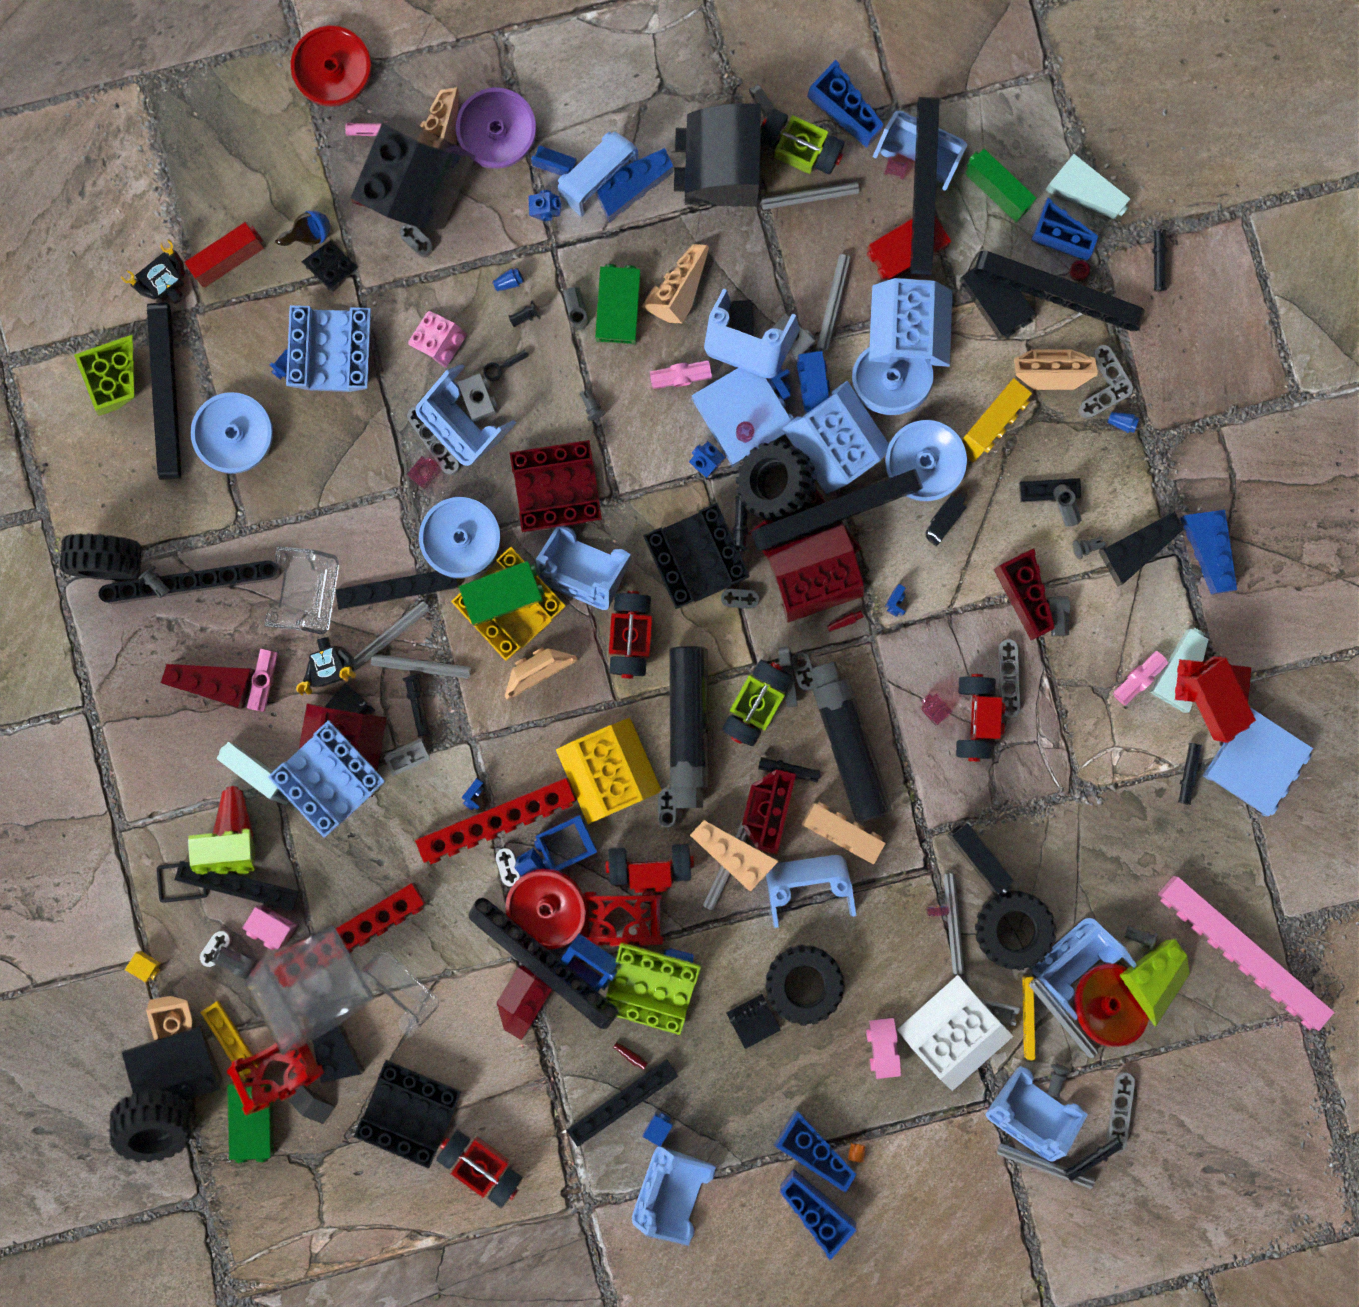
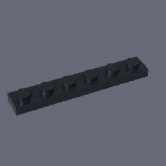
(394, 589)
(239, 887)
(622, 1102)

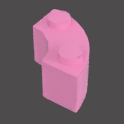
(884, 1048)

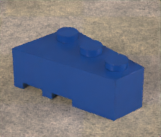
(1063, 232)

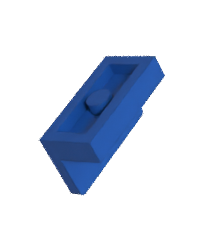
(553, 161)

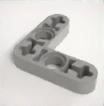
(1113, 382)

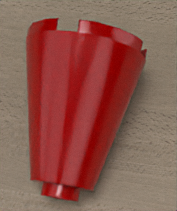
(232, 813)

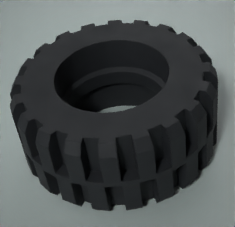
(753, 477)
(100, 556)
(1035, 949)
(824, 1005)
(150, 1126)

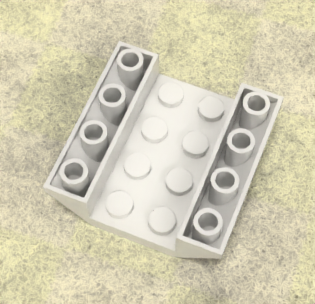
(954, 1033)

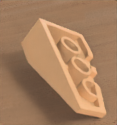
(444, 115)
(677, 293)
(168, 1016)

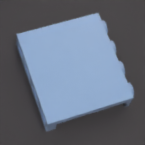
(738, 399)
(1259, 764)

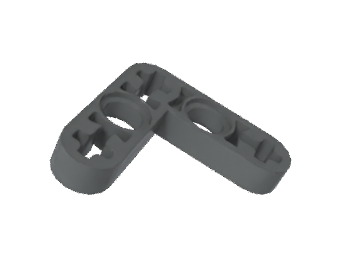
(785, 659)

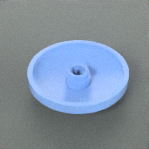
(892, 386)
(231, 433)
(934, 453)
(459, 537)

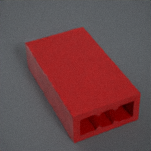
(893, 250)
(225, 254)
(1185, 667)
(1220, 699)

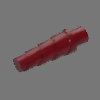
(847, 620)
(632, 1057)

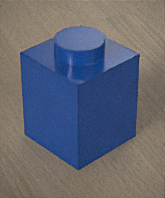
(658, 1128)

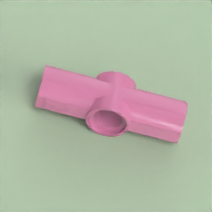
(680, 374)
(265, 666)
(1140, 678)

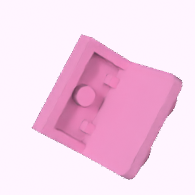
(437, 338)

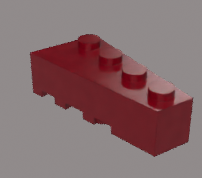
(1026, 593)
(216, 683)

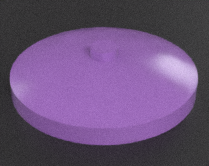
(496, 127)

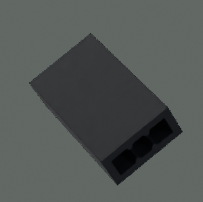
(999, 304)
(981, 858)

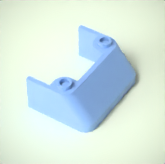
(901, 138)
(596, 170)
(745, 351)
(452, 425)
(808, 872)
(1074, 956)

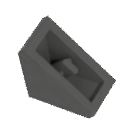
(311, 1105)

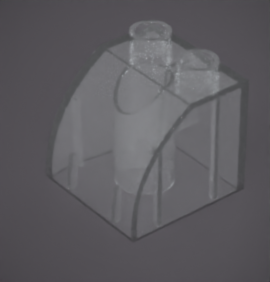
(307, 989)

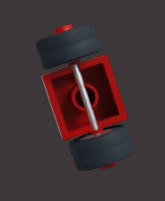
(630, 635)
(985, 717)
(649, 874)
(479, 1167)

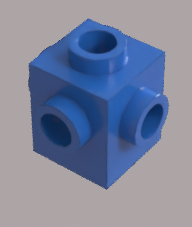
(544, 205)
(706, 458)

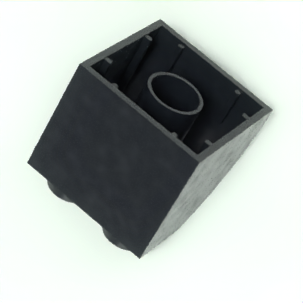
(720, 156)
(412, 175)

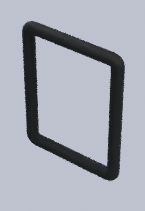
(175, 898)

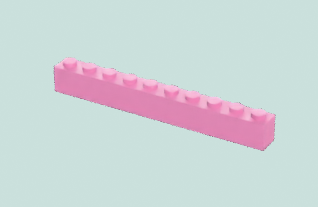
(1246, 953)

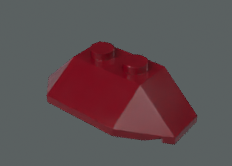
(768, 809)
(521, 1001)

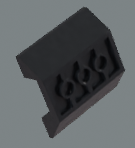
(696, 557)
(408, 1114)

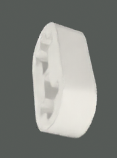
(502, 866)
(212, 946)

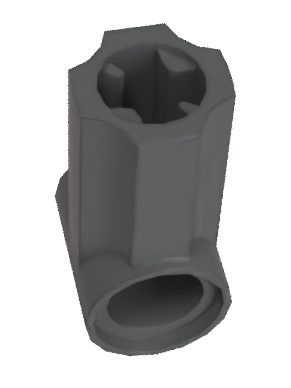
(575, 307)
(1067, 506)
(1059, 610)
(239, 964)

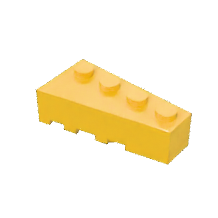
(995, 418)

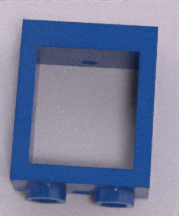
(584, 834)
(595, 957)

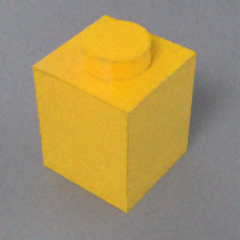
(143, 967)

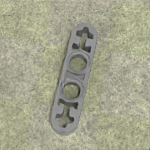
(431, 442)
(1012, 678)
(1124, 1112)

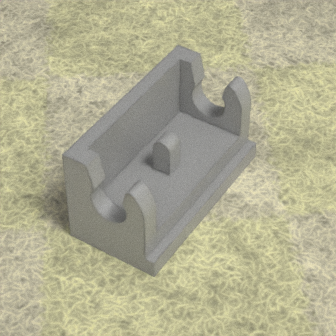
(407, 756)
(1003, 1012)

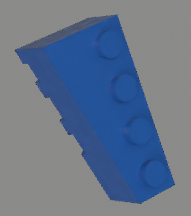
(845, 104)
(633, 182)
(812, 379)
(1212, 549)
(811, 1150)
(818, 1213)

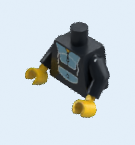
(161, 277)
(327, 667)

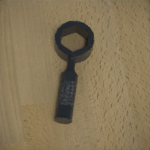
(508, 363)

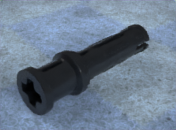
(423, 729)

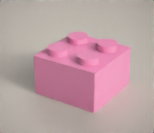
(269, 927)

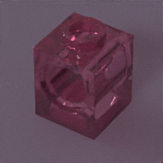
(423, 481)
(935, 708)

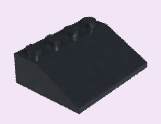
(174, 1065)

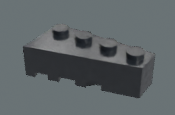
(1134, 551)
(336, 1055)

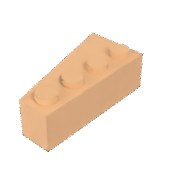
(847, 835)
(736, 856)

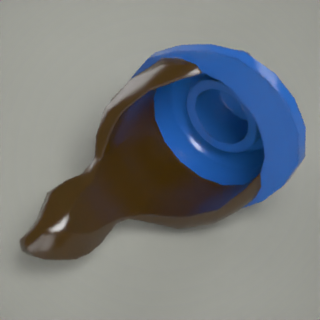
(308, 229)

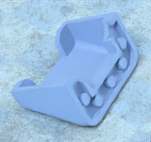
(581, 569)
(1035, 1117)
(670, 1195)

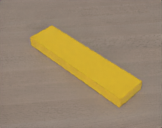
(1028, 1018)
(227, 1034)

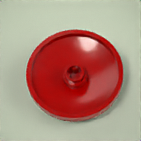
(330, 66)
(547, 907)
(1108, 1007)

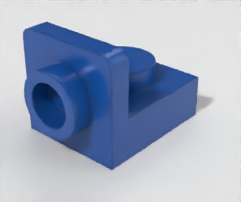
(280, 366)
(782, 388)
(896, 597)
(473, 791)

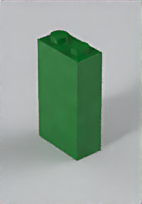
(999, 185)
(617, 304)
(501, 593)
(250, 1134)

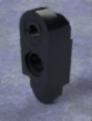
(945, 518)

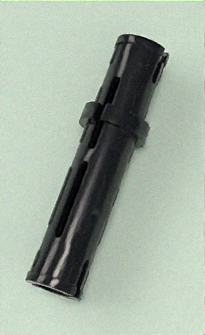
(1160, 260)
(740, 529)
(801, 772)
(1188, 781)
(1101, 1154)

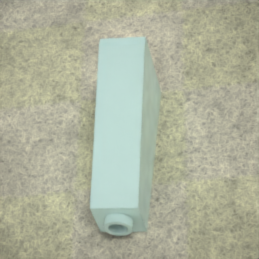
(1087, 188)
(1190, 647)
(251, 771)

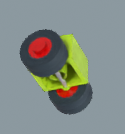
(801, 143)
(757, 702)

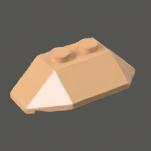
(1055, 369)
(536, 669)

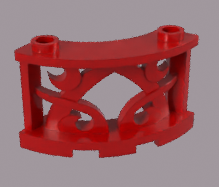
(642, 936)
(261, 1099)

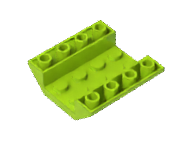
(652, 988)

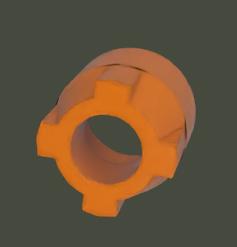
(856, 1153)

